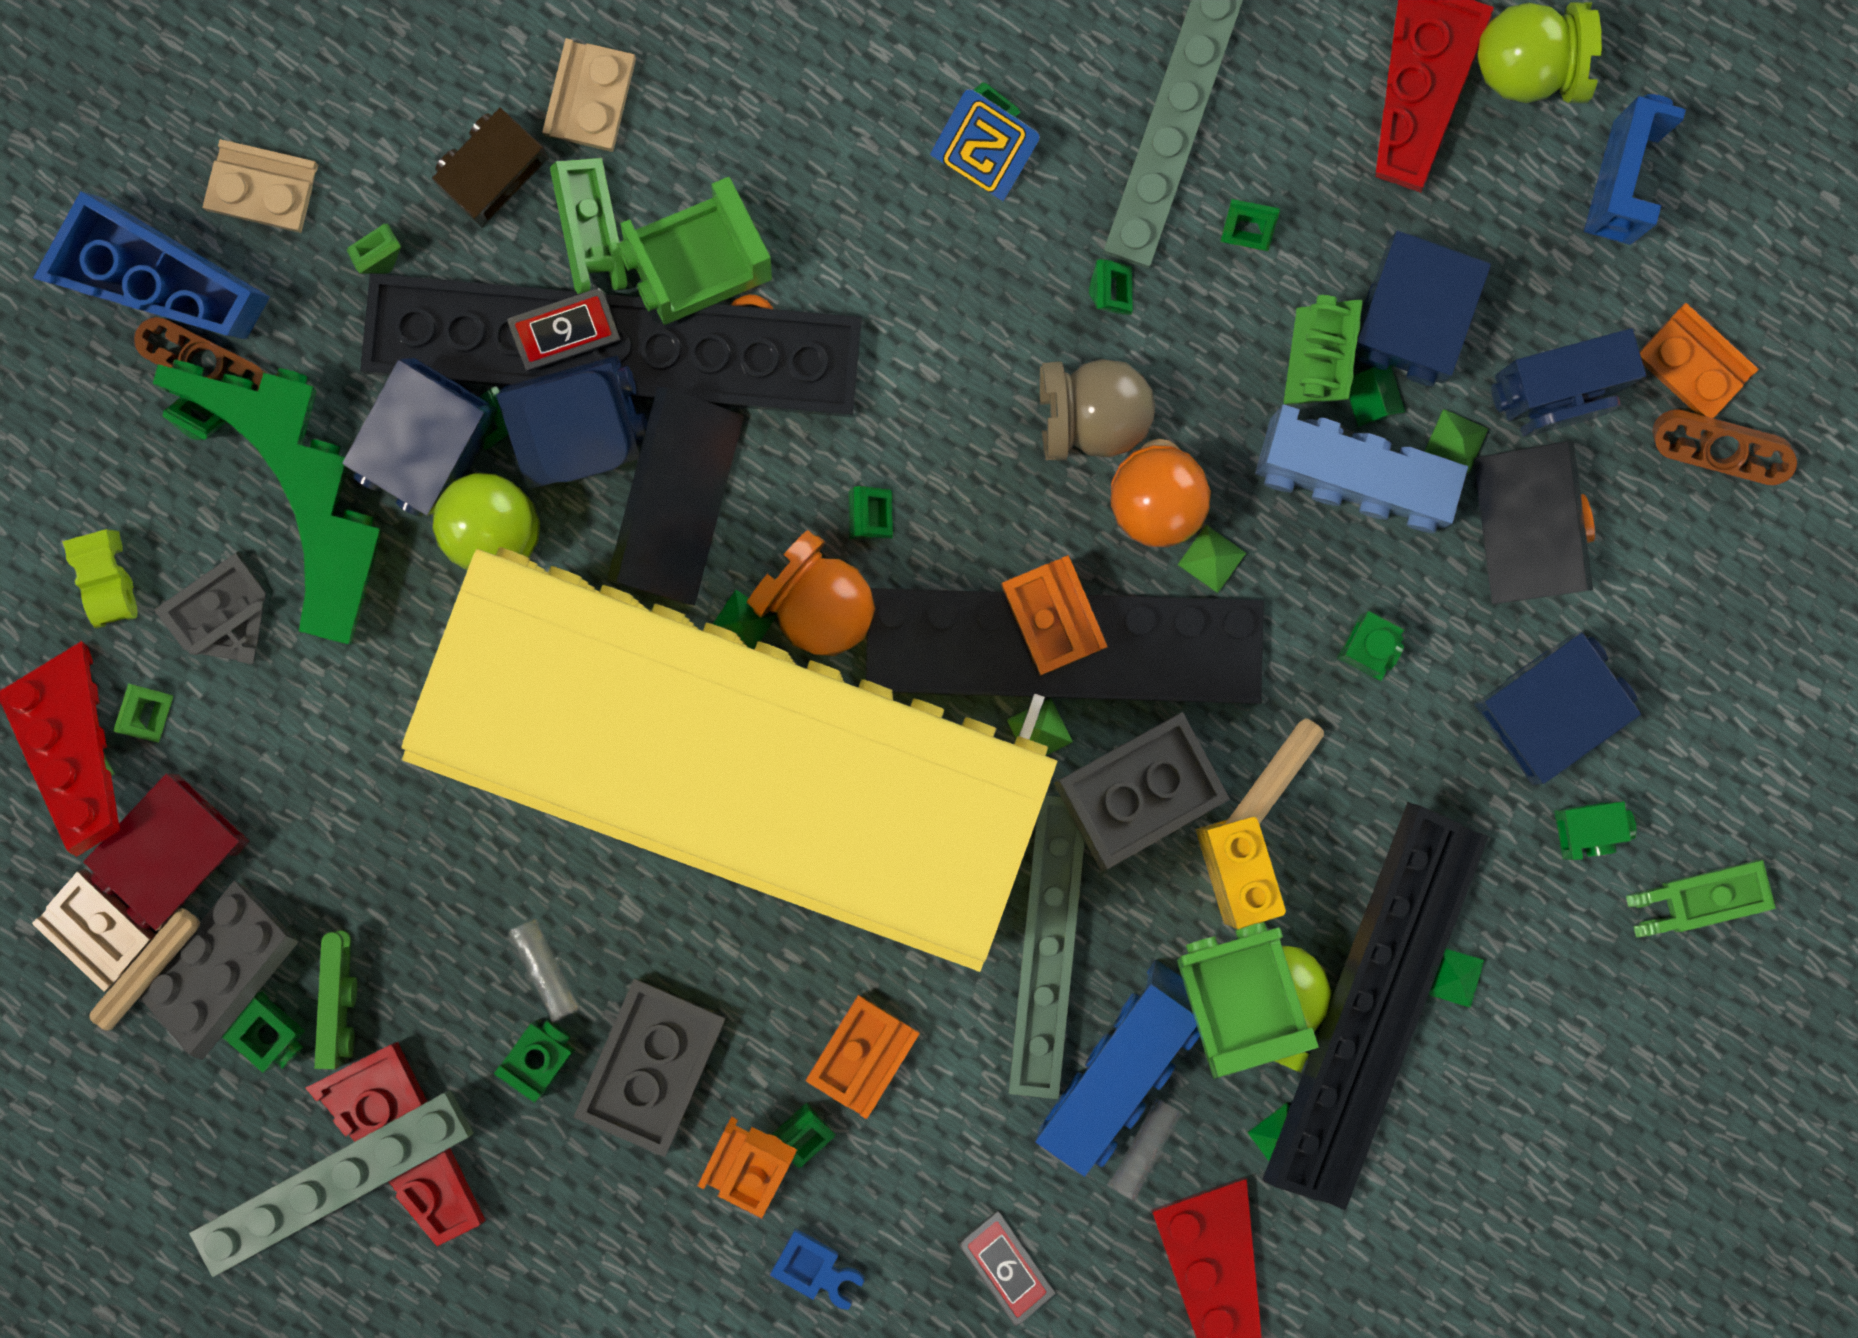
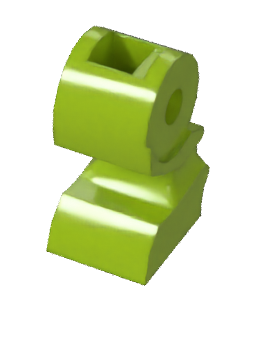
(103, 584)

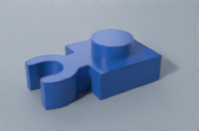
(809, 1266)

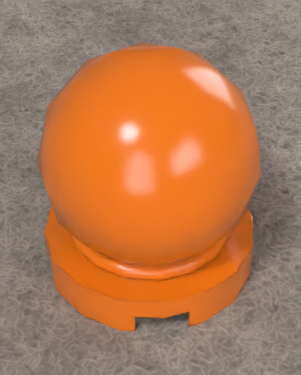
(1160, 496)
(817, 600)

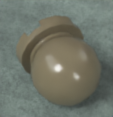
(1097, 408)

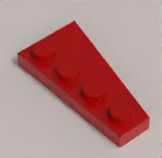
(1426, 76)
(64, 746)
(377, 1093)
(1213, 1259)

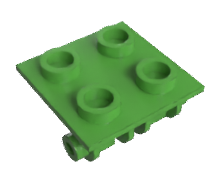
(1323, 351)

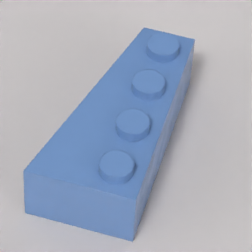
(1359, 471)

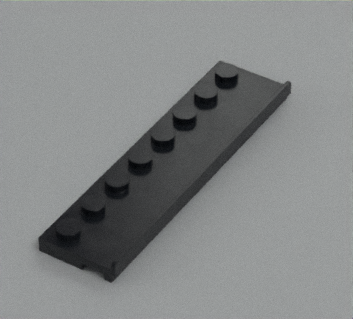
(1153, 653)
(1375, 1007)

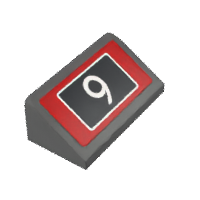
(564, 329)
(1006, 1268)

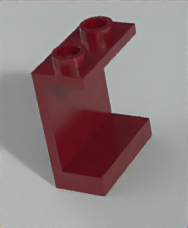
(163, 851)

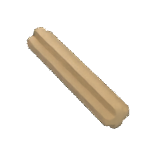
(1279, 772)
(144, 969)

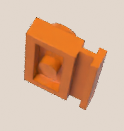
(1696, 362)
(1054, 615)
(862, 1056)
(747, 1167)

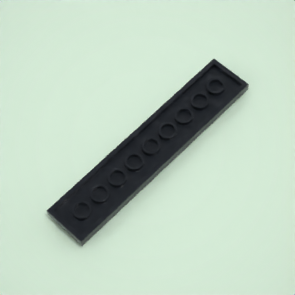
(714, 354)

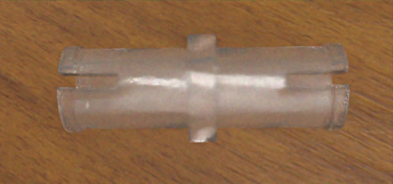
(544, 970)
(1145, 1149)

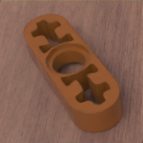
(177, 335)
(1763, 445)

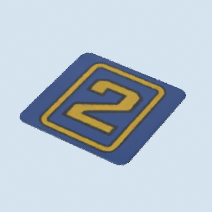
(985, 144)

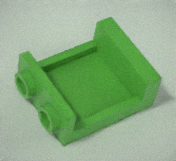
(696, 255)
(1244, 1000)

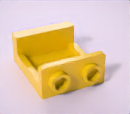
(1241, 872)

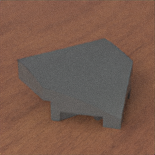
(218, 612)

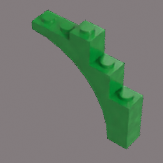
(275, 421)

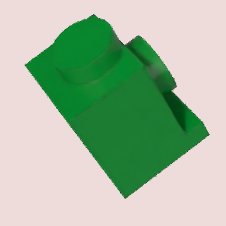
(1372, 645)
(1594, 828)
(247, 1038)
(534, 1081)

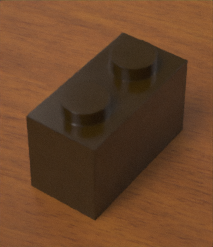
(489, 166)

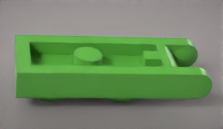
(587, 222)
(335, 994)

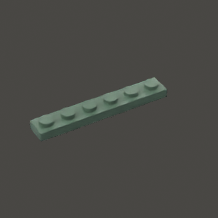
(1171, 130)
(1047, 953)
(331, 1183)

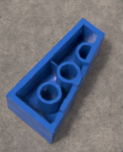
(146, 270)
(1121, 1073)

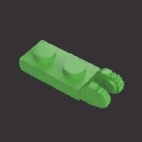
(1707, 898)

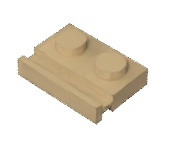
(589, 95)
(260, 186)
(93, 930)

